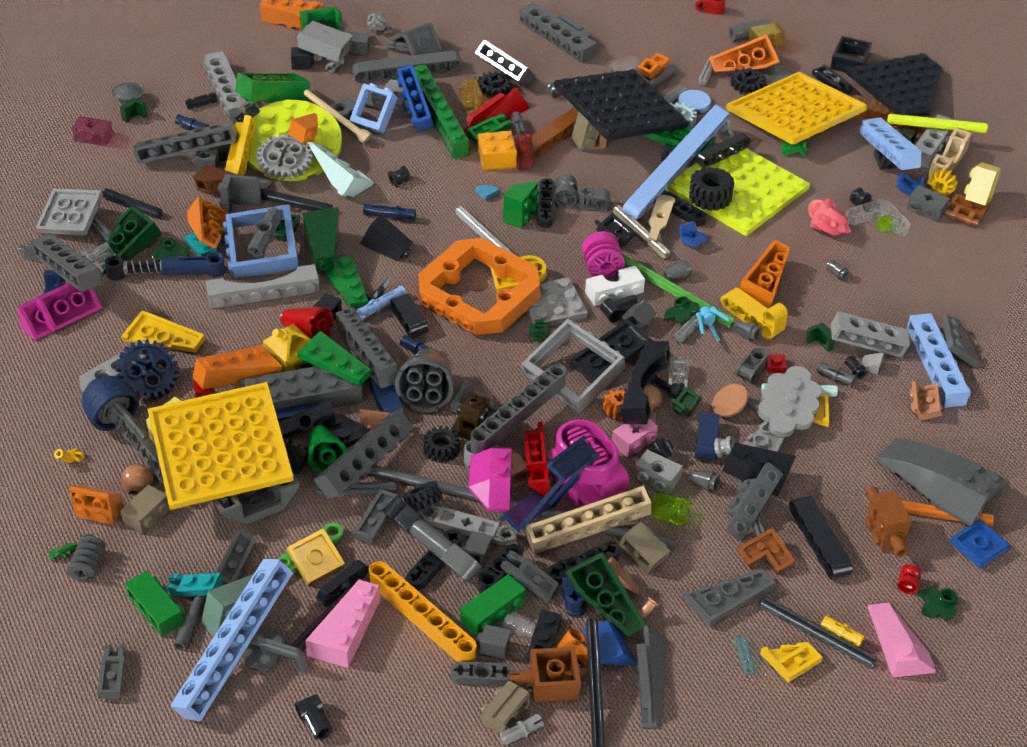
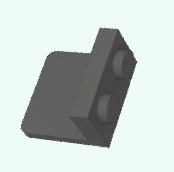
(239, 190)

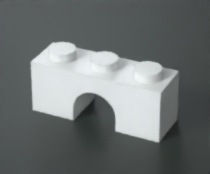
(629, 283)

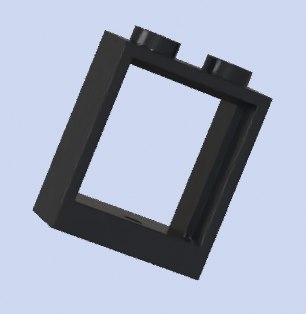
(846, 44)

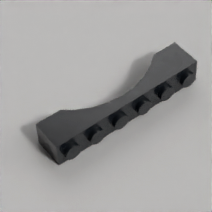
(653, 359)

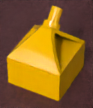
(284, 346)

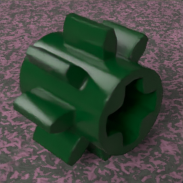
(538, 330)

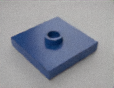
(979, 544)

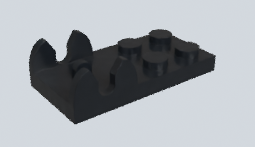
(622, 338)

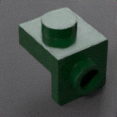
(132, 109)
(821, 334)
(686, 402)

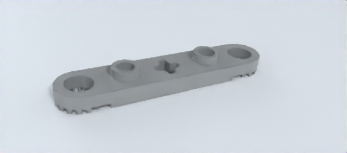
(451, 519)

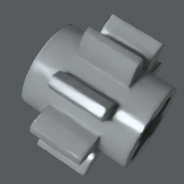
(376, 22)

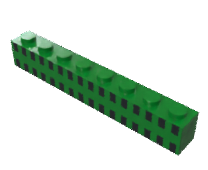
(442, 115)

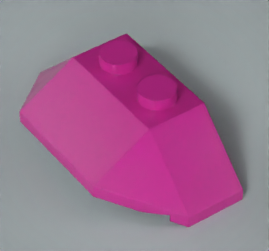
(492, 477)

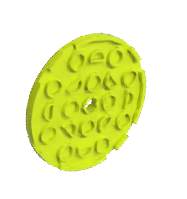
(277, 118)

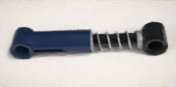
(211, 264)

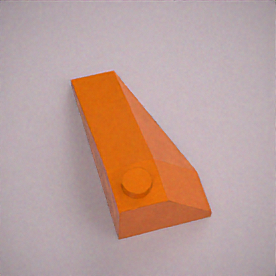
(752, 54)
(207, 221)

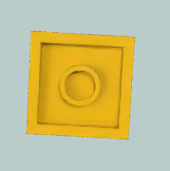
(315, 556)

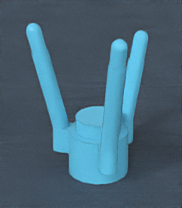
(707, 316)

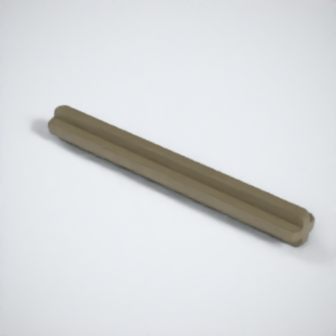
(642, 232)

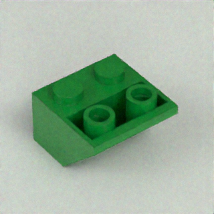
(520, 203)

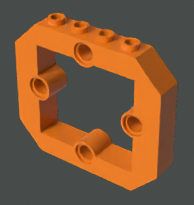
(510, 303)

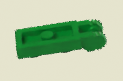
(493, 124)

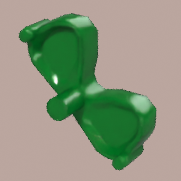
(58, 551)

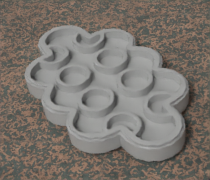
(789, 401)

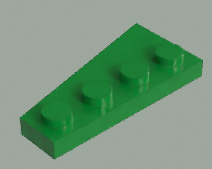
(347, 282)

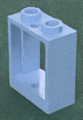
(386, 112)

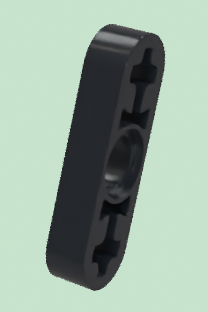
(341, 582)

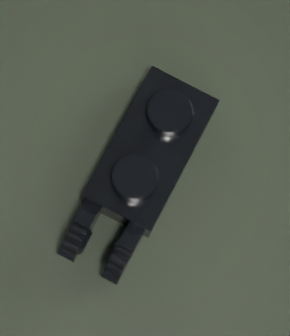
(832, 79)
(545, 631)

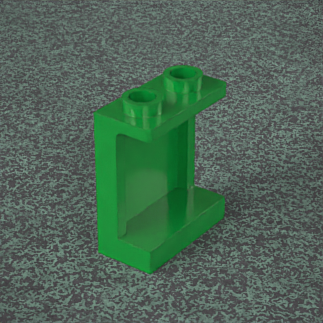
(330, 14)

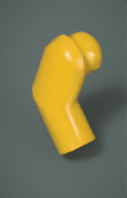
(70, 455)

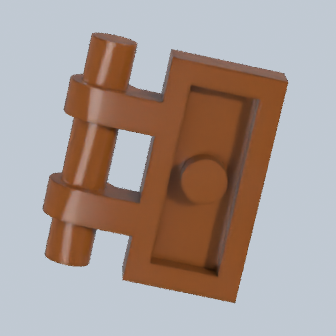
(967, 207)

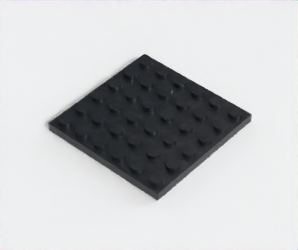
(620, 104)

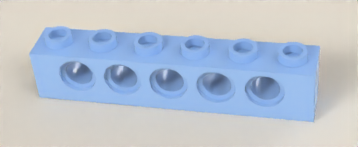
(891, 143)
(938, 360)

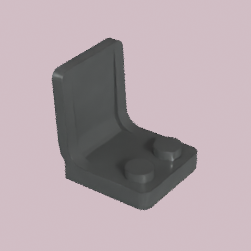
(421, 39)

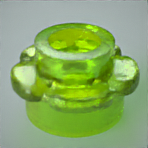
(884, 223)

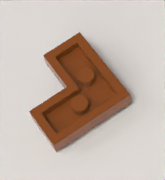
(767, 546)

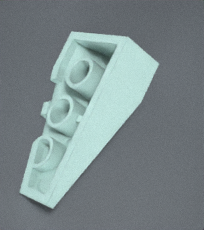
(341, 176)

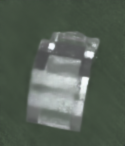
(98, 255)

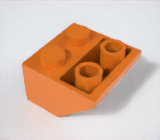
(96, 503)

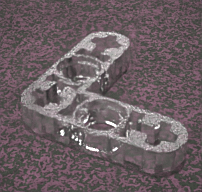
(878, 208)

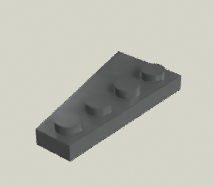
(728, 596)

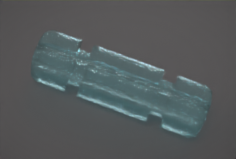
(744, 654)

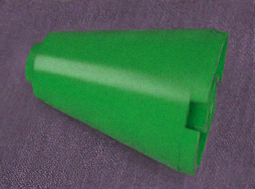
(323, 448)

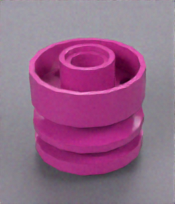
(602, 255)

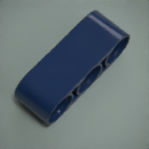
(385, 398)
(706, 435)

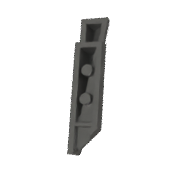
(650, 669)

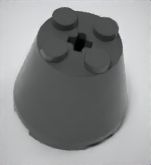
(425, 381)

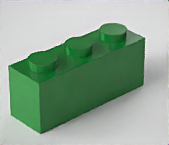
(154, 603)
(493, 604)

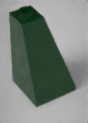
(322, 236)

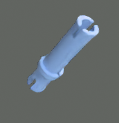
(376, 305)

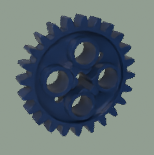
(155, 356)

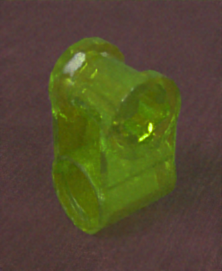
(668, 508)

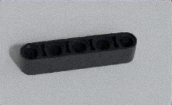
(820, 537)

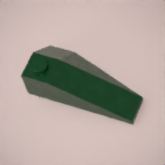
(132, 234)
(603, 590)

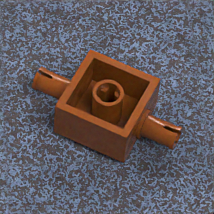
(887, 521)
(552, 674)

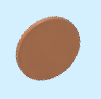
(730, 400)

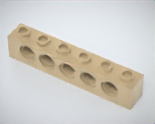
(588, 520)

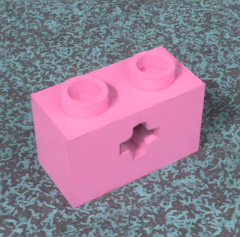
(634, 437)

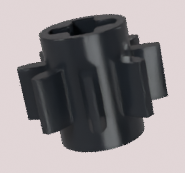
(661, 447)

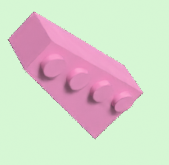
(344, 627)

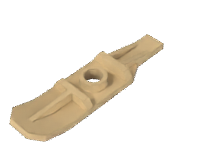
(661, 209)

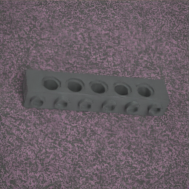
(558, 32)
(186, 142)
(66, 262)
(366, 347)
(374, 444)

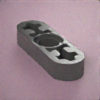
(466, 679)

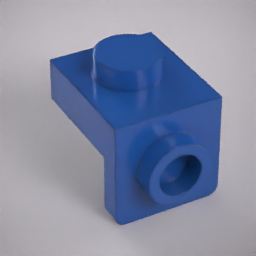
(907, 184)
(690, 235)

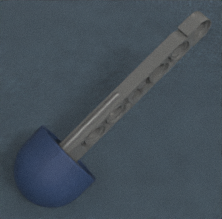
(111, 405)

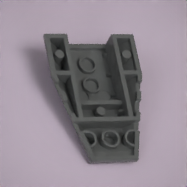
(944, 477)
(257, 503)

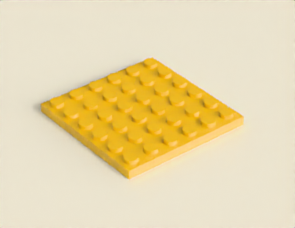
(796, 107)
(219, 445)

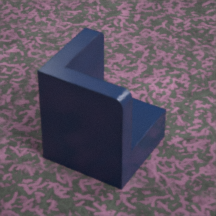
(52, 280)

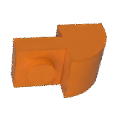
(652, 67)

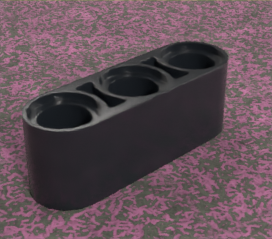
(409, 315)
(493, 571)

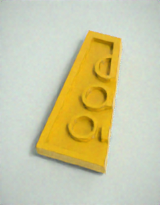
(163, 331)

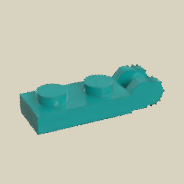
(193, 584)

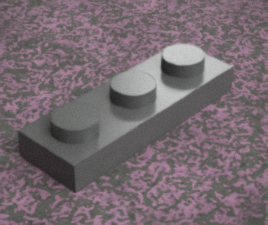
(374, 518)
(235, 556)

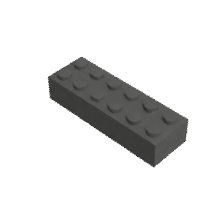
(307, 387)

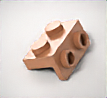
(926, 401)

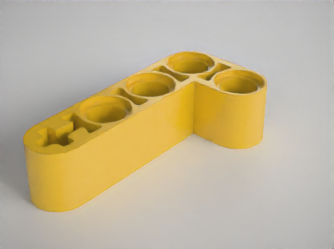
(749, 310)

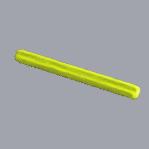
(937, 123)

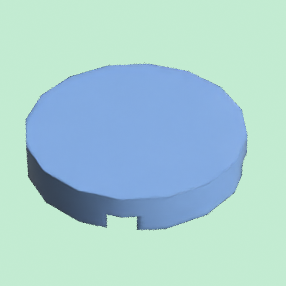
(695, 98)

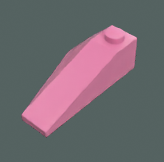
(900, 645)

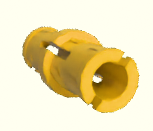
(843, 631)

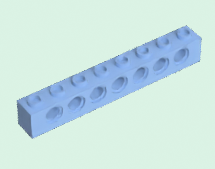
(231, 640)

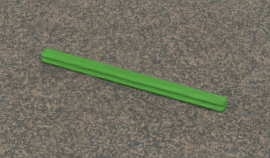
(672, 288)

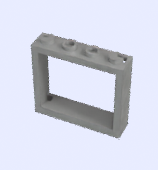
(554, 341)

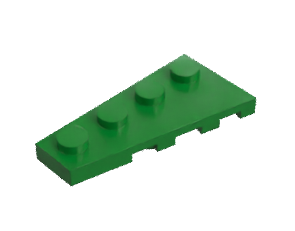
(333, 358)

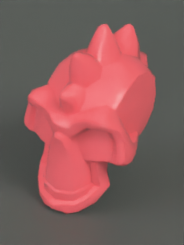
(827, 217)

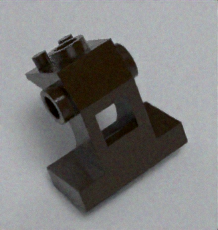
(471, 415)

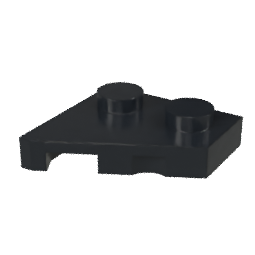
(345, 429)

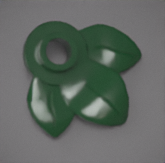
(172, 250)
(681, 310)
(938, 602)

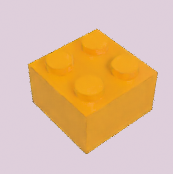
(497, 150)

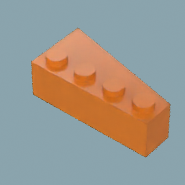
(286, 11)
(765, 275)
(230, 367)

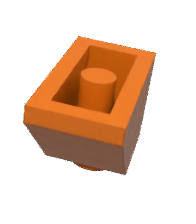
(304, 128)

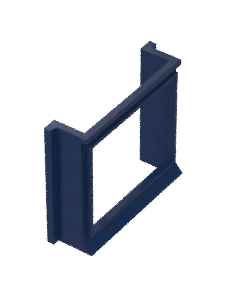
(565, 464)

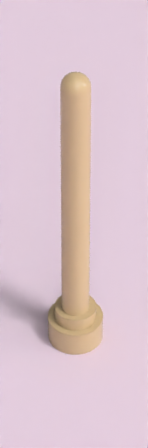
(363, 135)

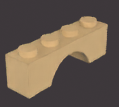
(954, 151)

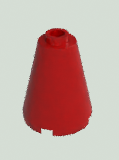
(309, 320)

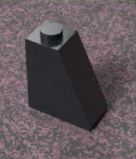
(386, 239)

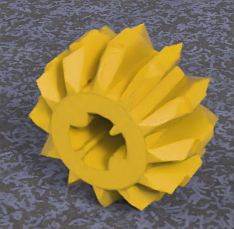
(942, 181)

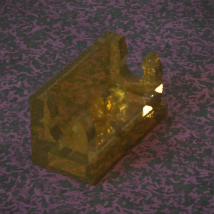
(470, 95)

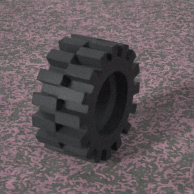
(441, 452)
(423, 496)

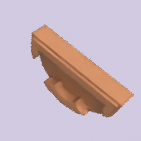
(371, 418)

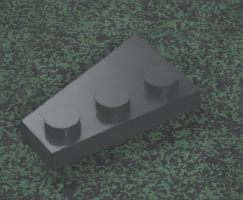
(958, 341)

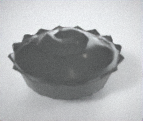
(127, 91)

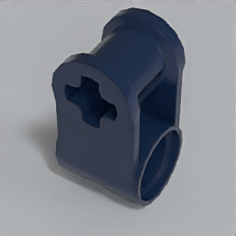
(573, 601)

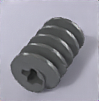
(86, 557)

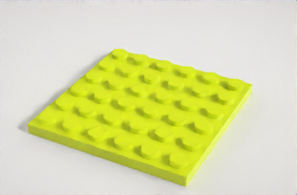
(758, 190)

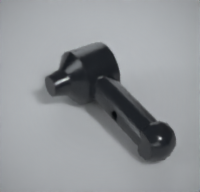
(672, 390)

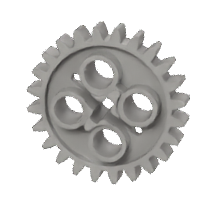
(294, 158)

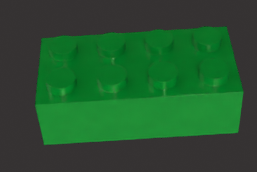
(271, 87)

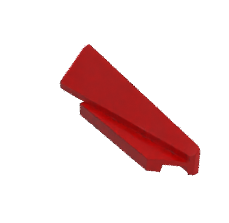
(497, 105)
(536, 459)

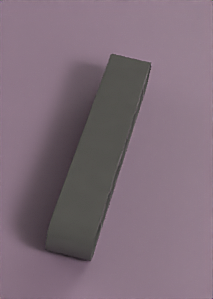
(387, 68)
(518, 408)

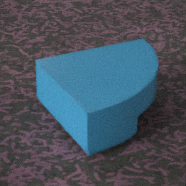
(487, 191)

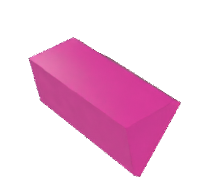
(56, 310)

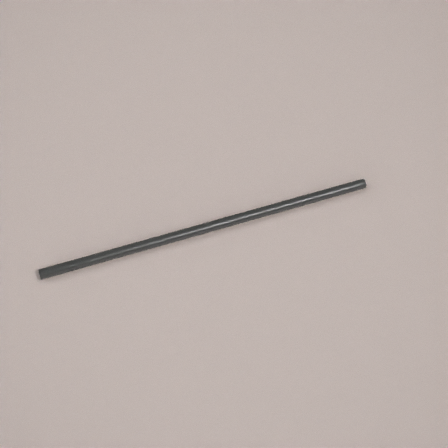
(466, 493)

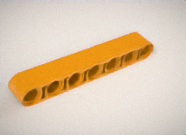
(423, 613)

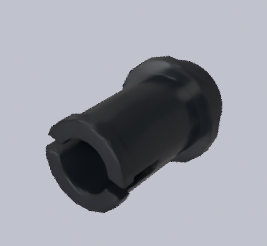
(855, 367)

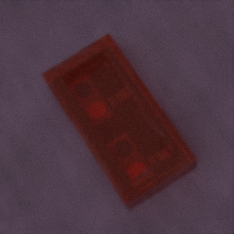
(525, 152)

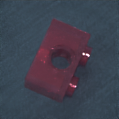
(92, 131)

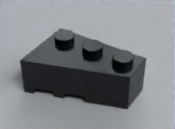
(747, 462)

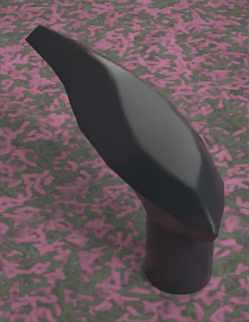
(378, 292)

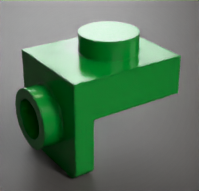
(788, 149)

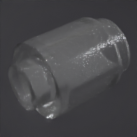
(519, 625)

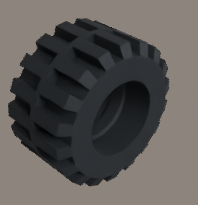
(711, 188)

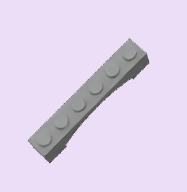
(226, 293)

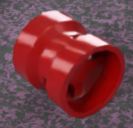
(909, 579)

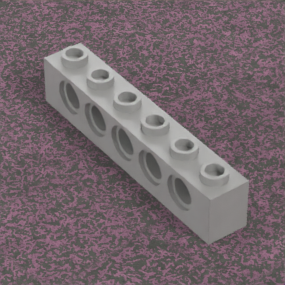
(224, 83)

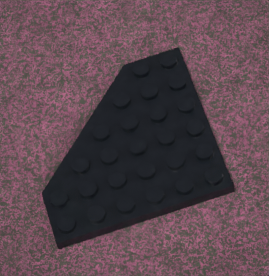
(901, 84)

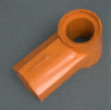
(576, 639)

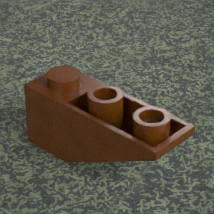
(208, 179)

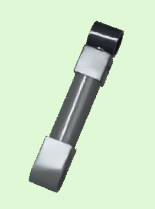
(416, 526)

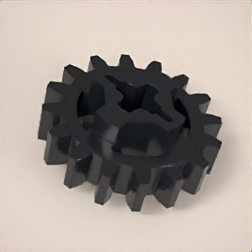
(747, 80)
(494, 83)

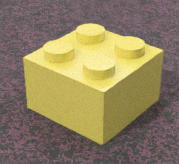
(982, 184)

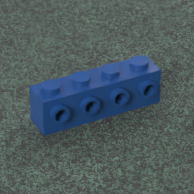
(415, 98)

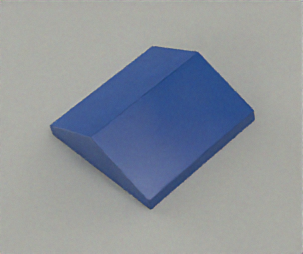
(613, 645)

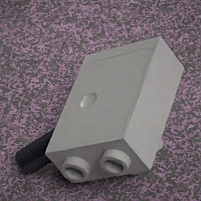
(324, 41)

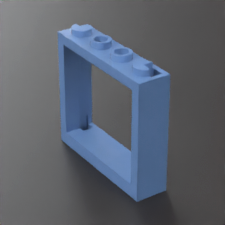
(263, 265)

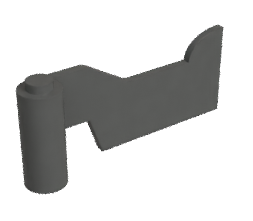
(741, 31)

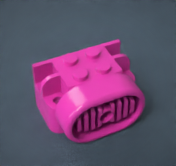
(602, 478)

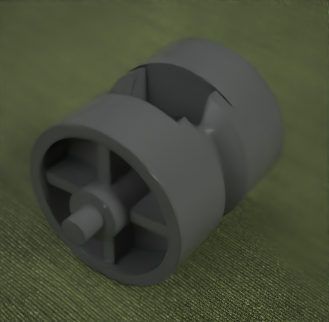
(565, 191)

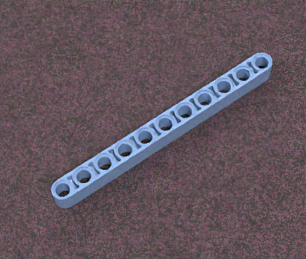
(675, 162)

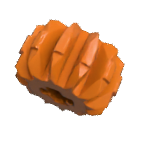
(612, 402)

